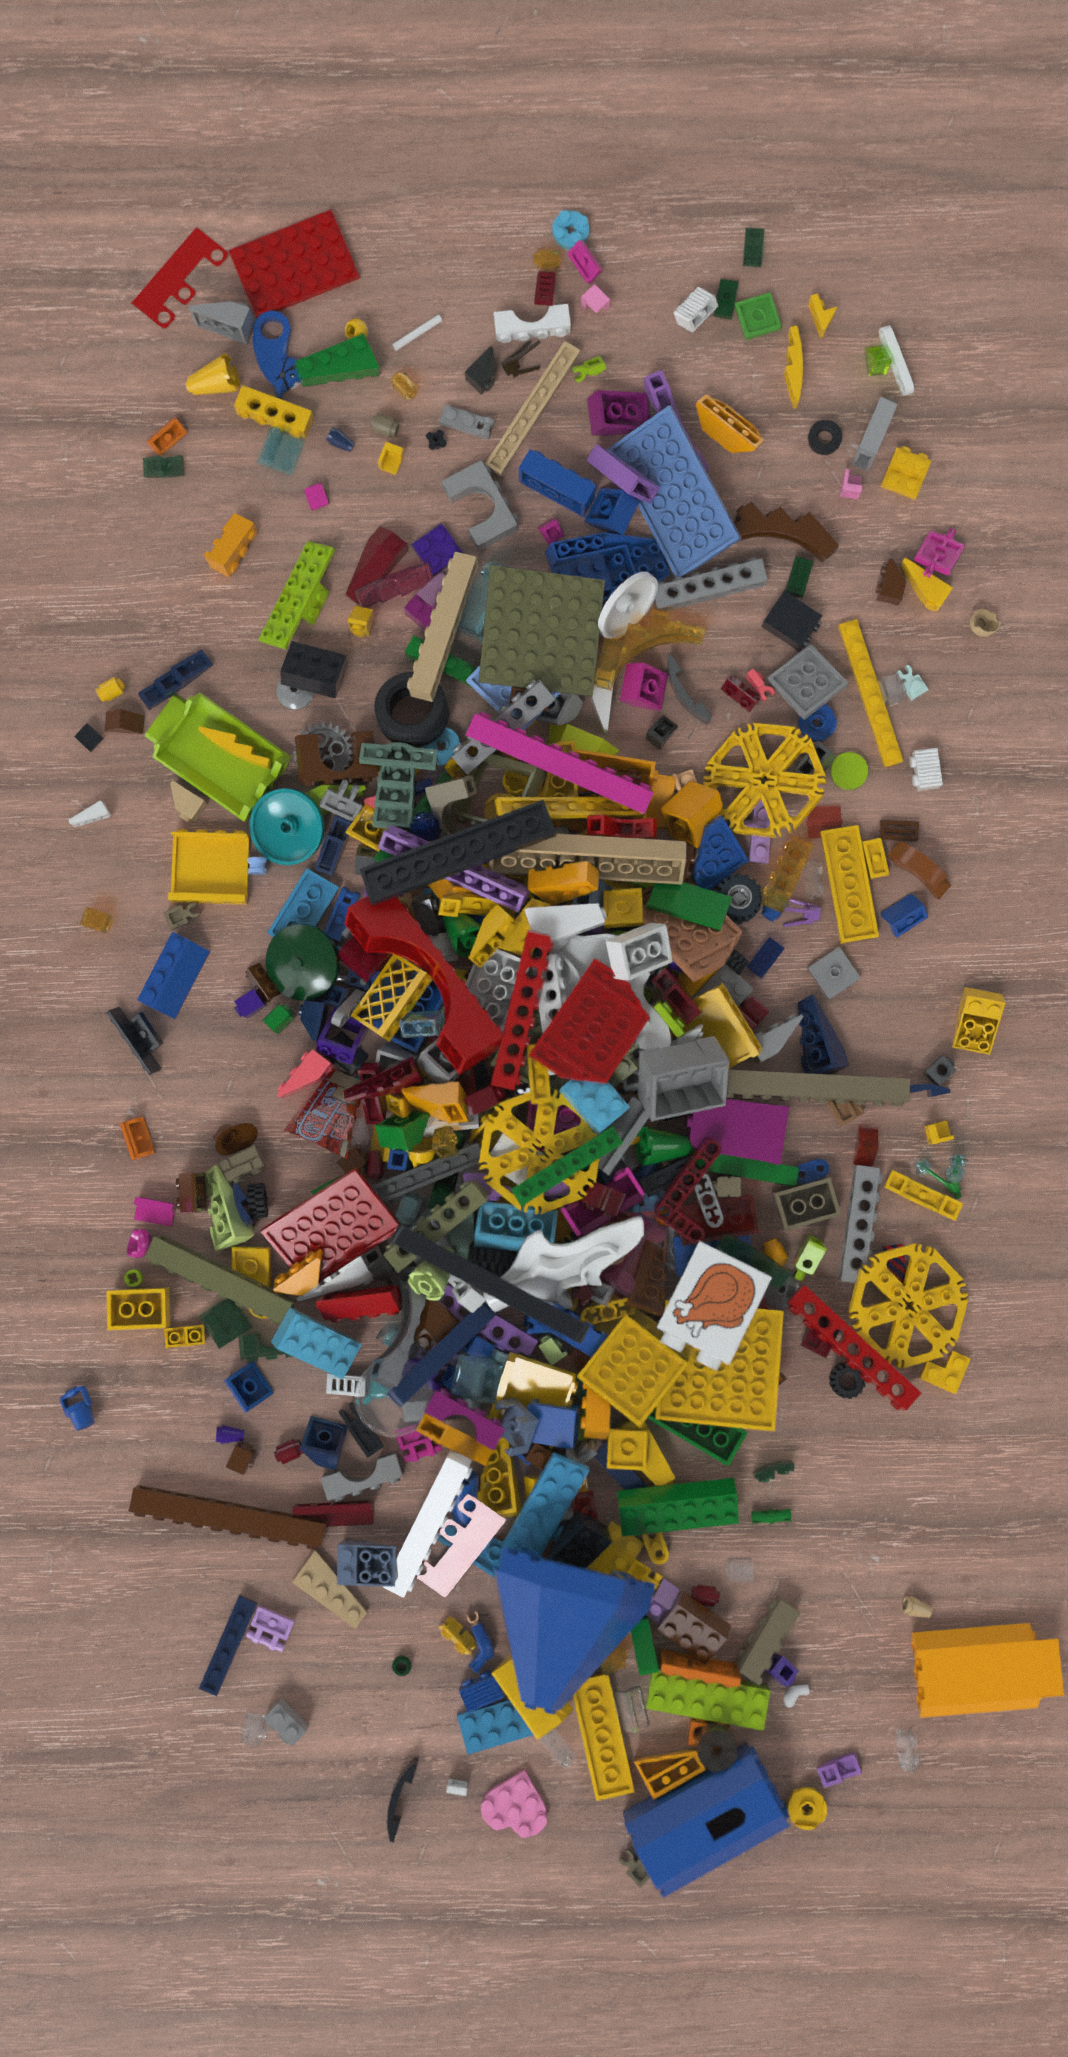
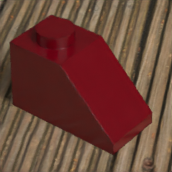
(484, 1099)

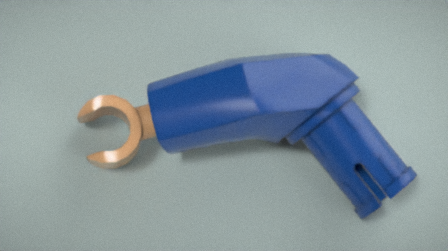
(484, 1643)

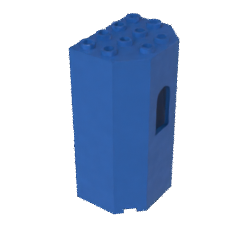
(672, 1827)

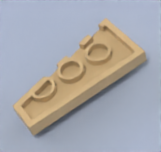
(320, 1583)

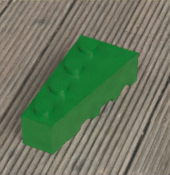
(338, 363)

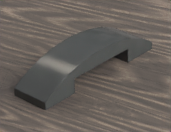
(698, 711)

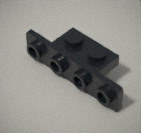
(139, 1036)

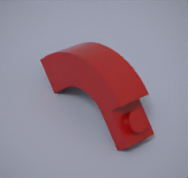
(624, 828)

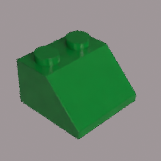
(402, 1132)

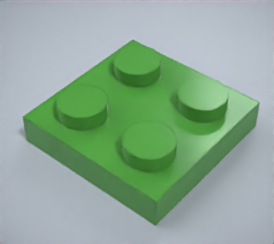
(757, 316)

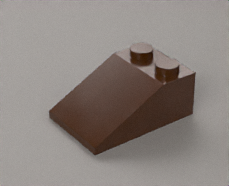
(191, 1192)

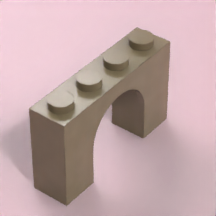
(442, 797)

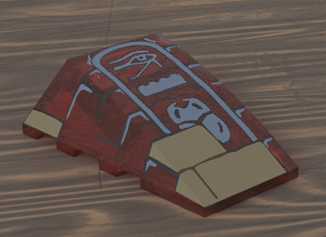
(327, 1116)

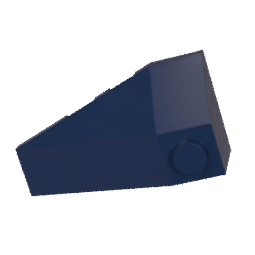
(821, 1046)

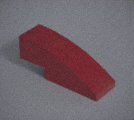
(676, 995)
(374, 1107)

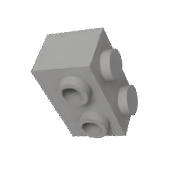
(286, 1722)

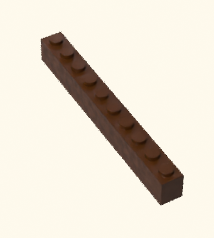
(228, 1516)

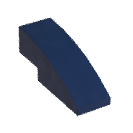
(333, 845)

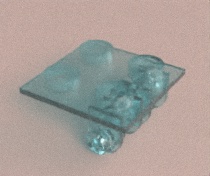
(280, 451)

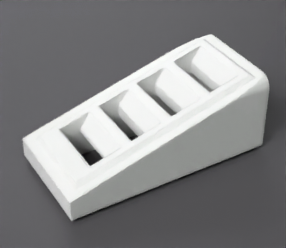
(93, 813)
(353, 1378)

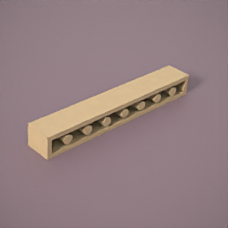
(443, 626)

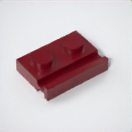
(813, 1343)

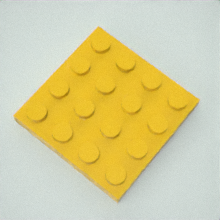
(632, 1370)

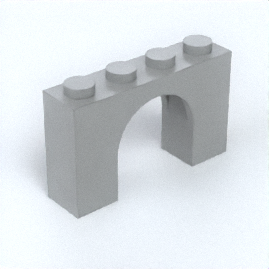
(478, 480)

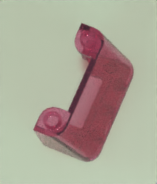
(616, 1274)

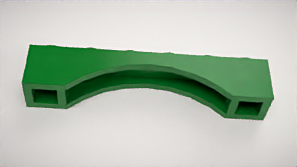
(454, 666)

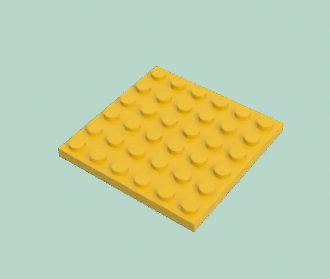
(736, 1393)

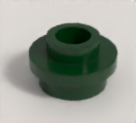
(401, 1671)

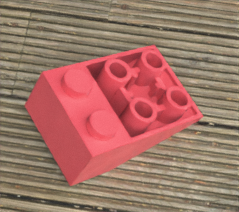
(310, 1072)

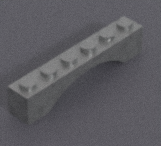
(389, 1366)

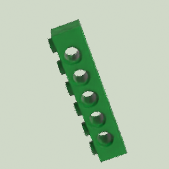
(566, 1166)

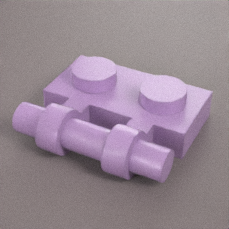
(272, 1623)

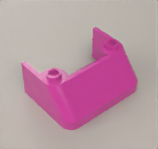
(586, 1221)

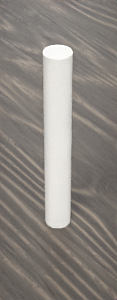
(417, 332)

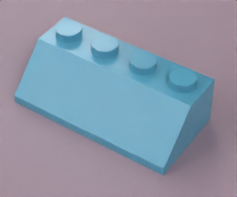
(507, 1227)

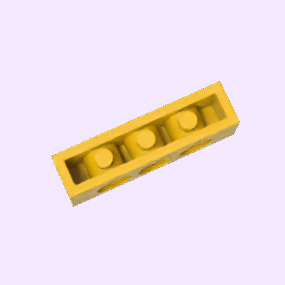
(249, 397)

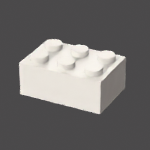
(639, 951)

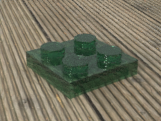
(225, 1322)

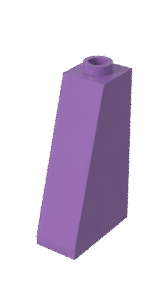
(623, 474)

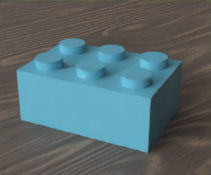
(595, 1103)

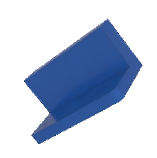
(904, 915)

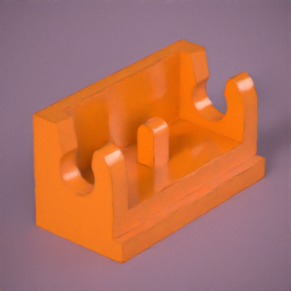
(137, 1138)

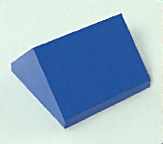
(248, 1386)

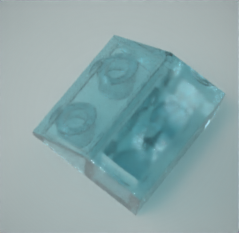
(477, 1378)

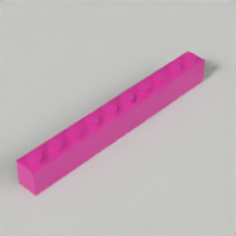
(560, 763)

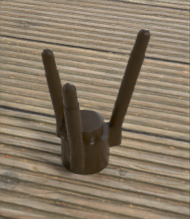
(511, 364)

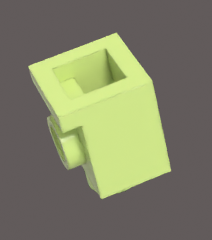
(552, 1349)

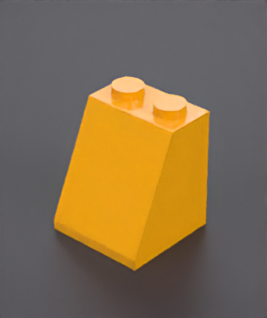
(691, 811)

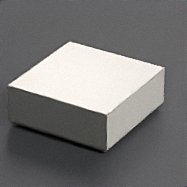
(457, 1787)

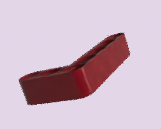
(685, 1189)

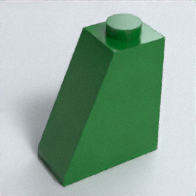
(644, 1647)

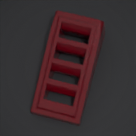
(545, 287)

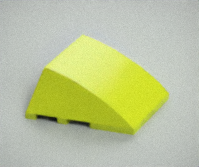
(582, 739)

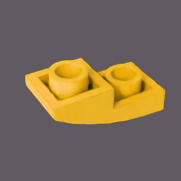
(184, 1336)

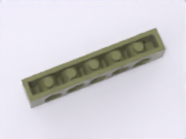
(477, 1196)

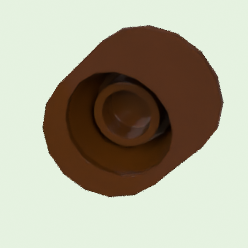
(234, 1138)

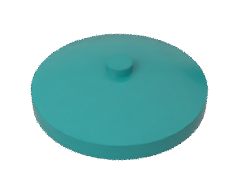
(286, 826)

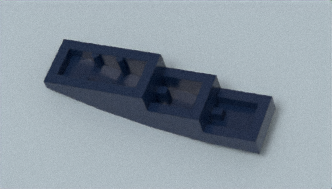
(175, 680)
(625, 1478)

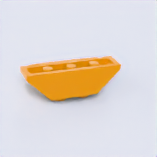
(727, 426)

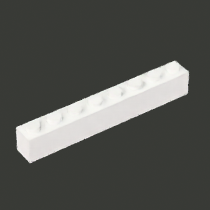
(429, 1520)

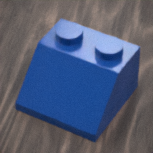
(612, 510)

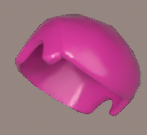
(138, 1243)

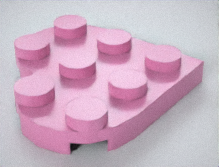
(515, 1805)

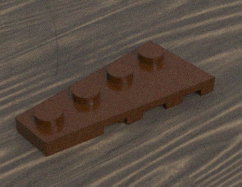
(650, 1279)

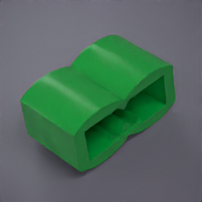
(279, 1018)

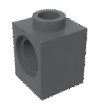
(932, 1074)

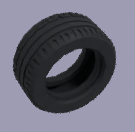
(416, 734)

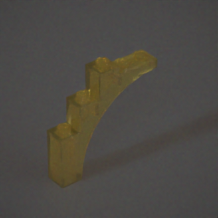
(637, 640)

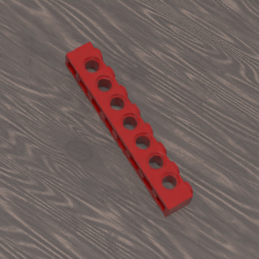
(501, 1077)
(908, 1392)

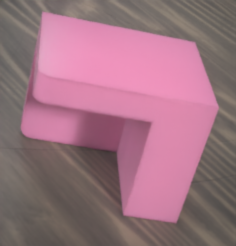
(595, 299)
(851, 485)

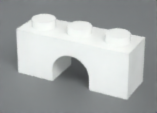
(466, 1294)

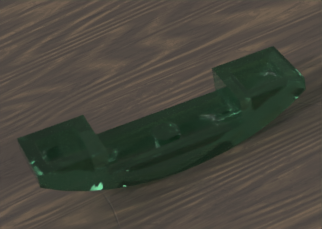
(754, 1258)

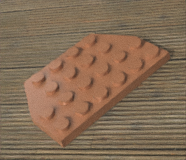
(694, 946)

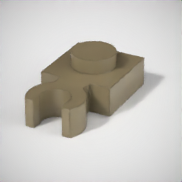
(179, 917)
(636, 1869)

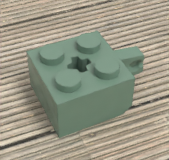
(462, 1234)

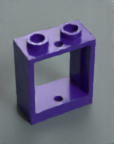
(343, 1053)

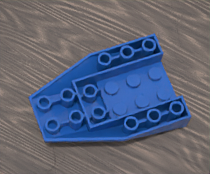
(607, 558)

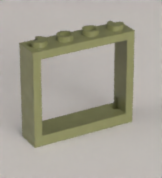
(532, 788)

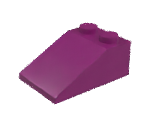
(616, 412)
(424, 601)

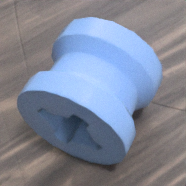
(257, 865)

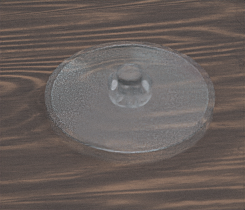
(382, 1413)

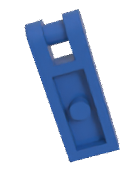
(337, 919)

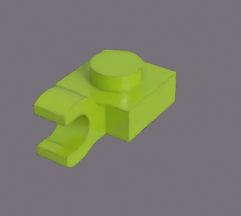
(591, 367)

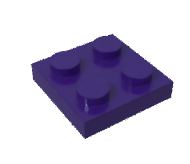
(436, 549)

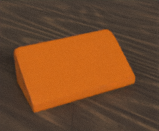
(167, 436)

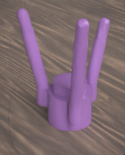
(810, 912)

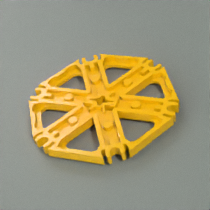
(774, 770)
(524, 1158)
(905, 1319)

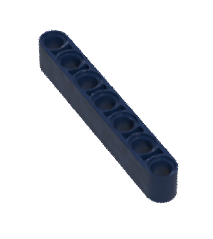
(441, 1354)

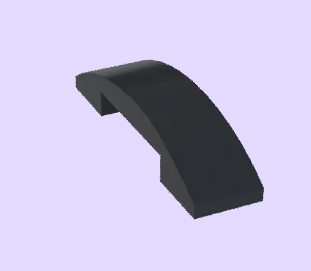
(406, 1776)

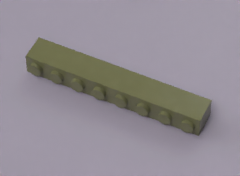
(219, 1278)

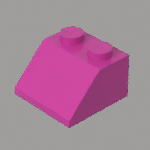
(643, 686)

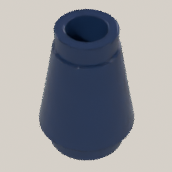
(340, 440)

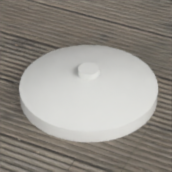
(627, 605)

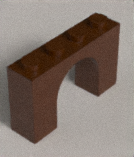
(313, 770)

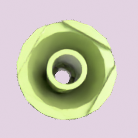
(429, 1280)

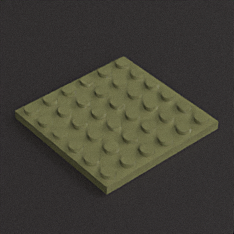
(541, 630)

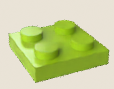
(676, 1024)

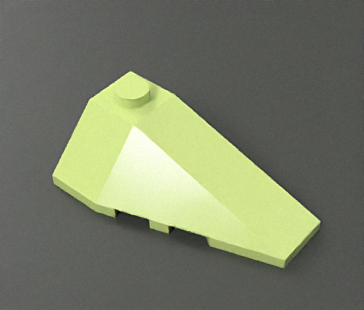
(227, 1224)

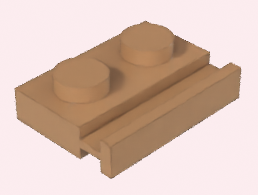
(845, 1112)

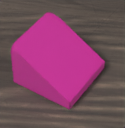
(316, 496)
(551, 531)

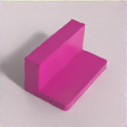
(154, 1211)

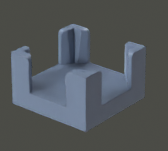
(518, 1425)

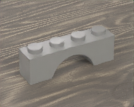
(338, 1484)

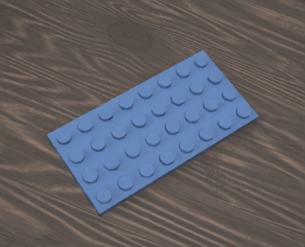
(686, 510)

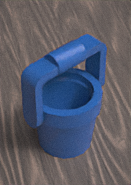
(81, 1412)

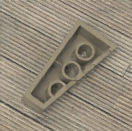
(766, 1639)

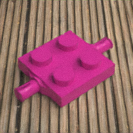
(939, 553)

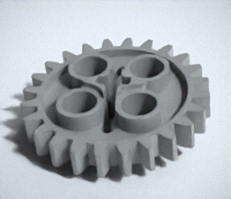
(338, 761)

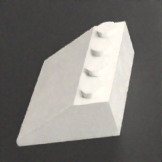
(495, 984)

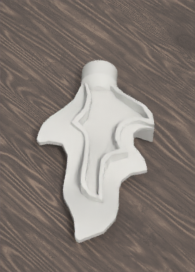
(577, 955)
(551, 1268)

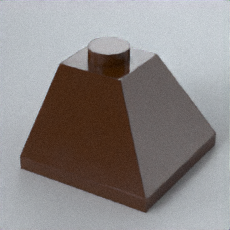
(434, 1324)

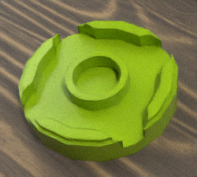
(849, 771)

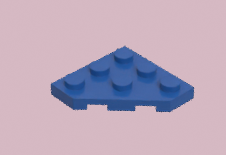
(717, 855)

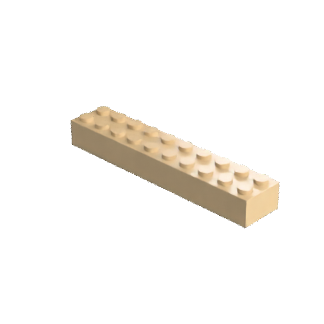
(613, 856)

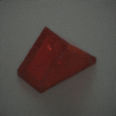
(866, 1146)

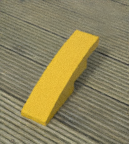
(794, 371)
(230, 744)

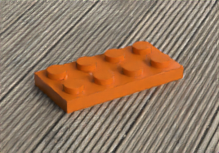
(689, 1667)

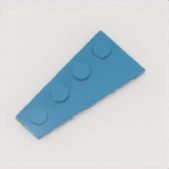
(489, 1556)

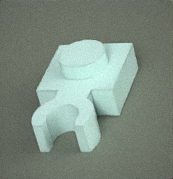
(914, 685)

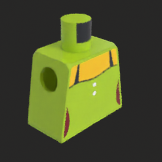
(811, 1249)

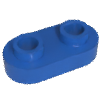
(811, 1172)

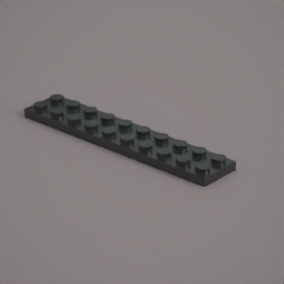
(457, 852)

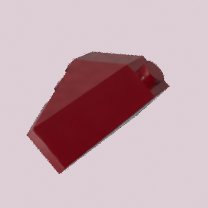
(377, 560)
(387, 1081)

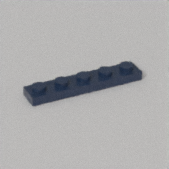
(228, 1645)

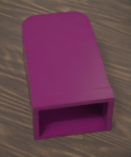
(741, 1129)

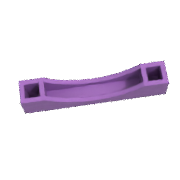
(661, 397)
(552, 1194)

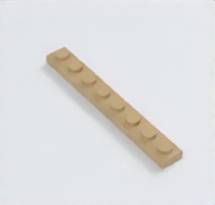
(532, 408)

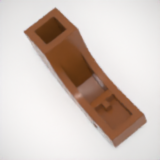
(921, 867)

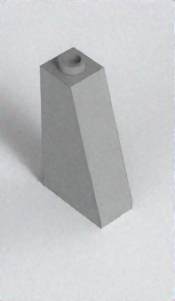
(874, 434)

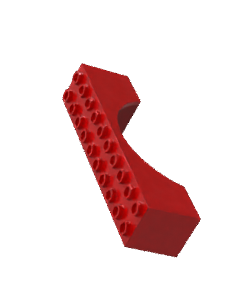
(390, 929)

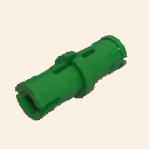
(771, 1516)

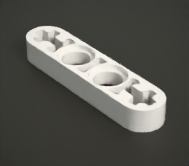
(898, 364)

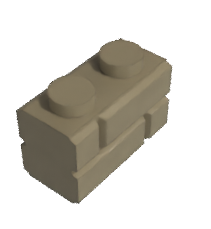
(242, 1164)
(727, 1186)

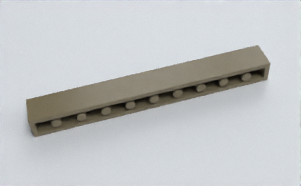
(817, 1087)

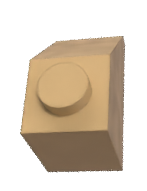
(187, 803)

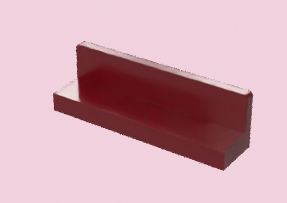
(338, 1513)

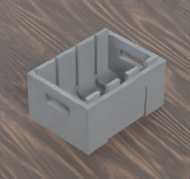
(683, 1078)

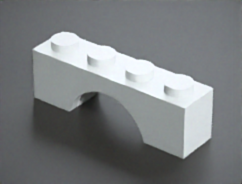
(510, 327)

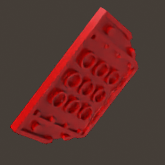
(592, 1028)

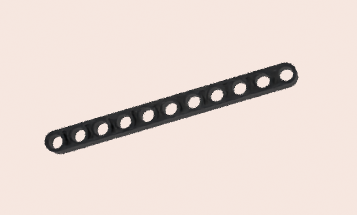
(489, 1283)

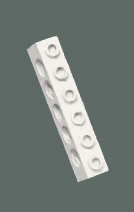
(558, 983)

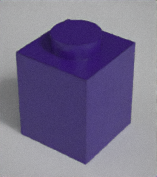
(249, 1004)

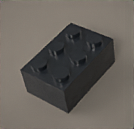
(313, 669)

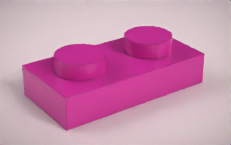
(584, 262)

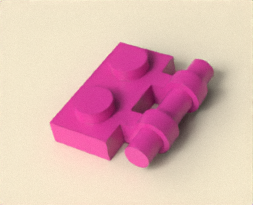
(413, 1439)

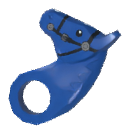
(272, 354)

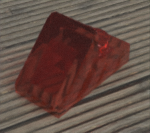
(585, 1502)

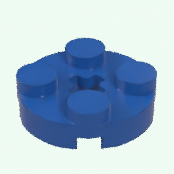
(822, 732)

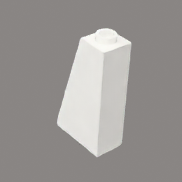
(566, 920)

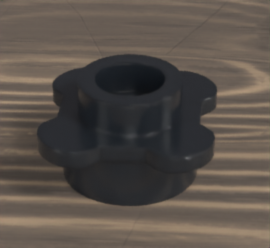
(435, 445)

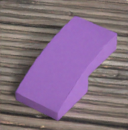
(839, 1769)

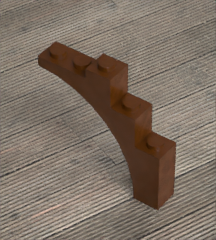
(803, 531)

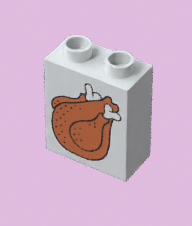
(712, 1306)

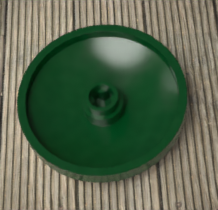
(302, 962)

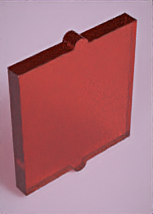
(823, 819)

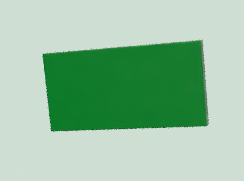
(690, 903)

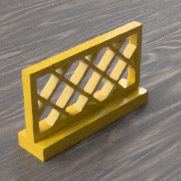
(402, 1007)

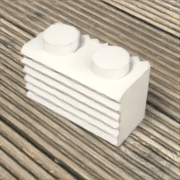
(695, 309)
(926, 769)

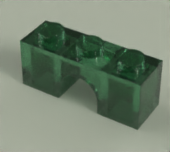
(252, 1347)

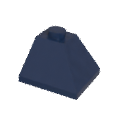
(313, 1017)
(324, 1442)

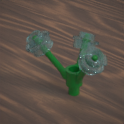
(954, 1173)

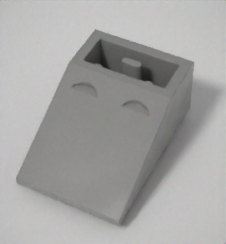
(776, 1037)

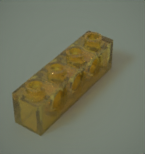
(776, 898)

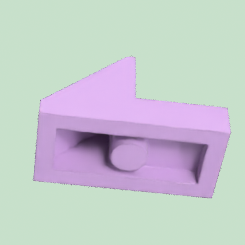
(662, 1600)

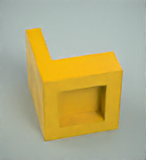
(390, 458)
(938, 1133)

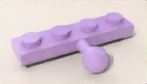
(759, 845)

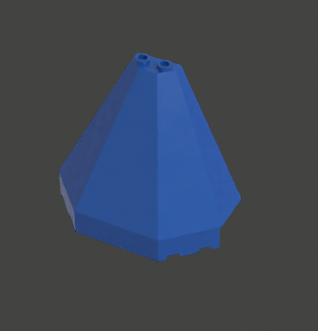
(563, 1622)

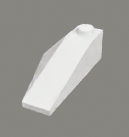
(346, 1277)

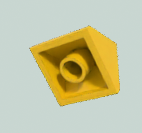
(363, 830)

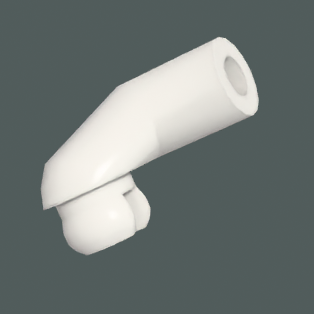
(793, 1693)

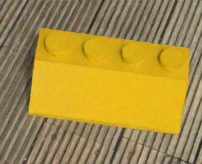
(537, 1720)

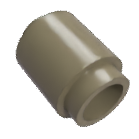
(385, 425)

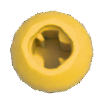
(355, 327)

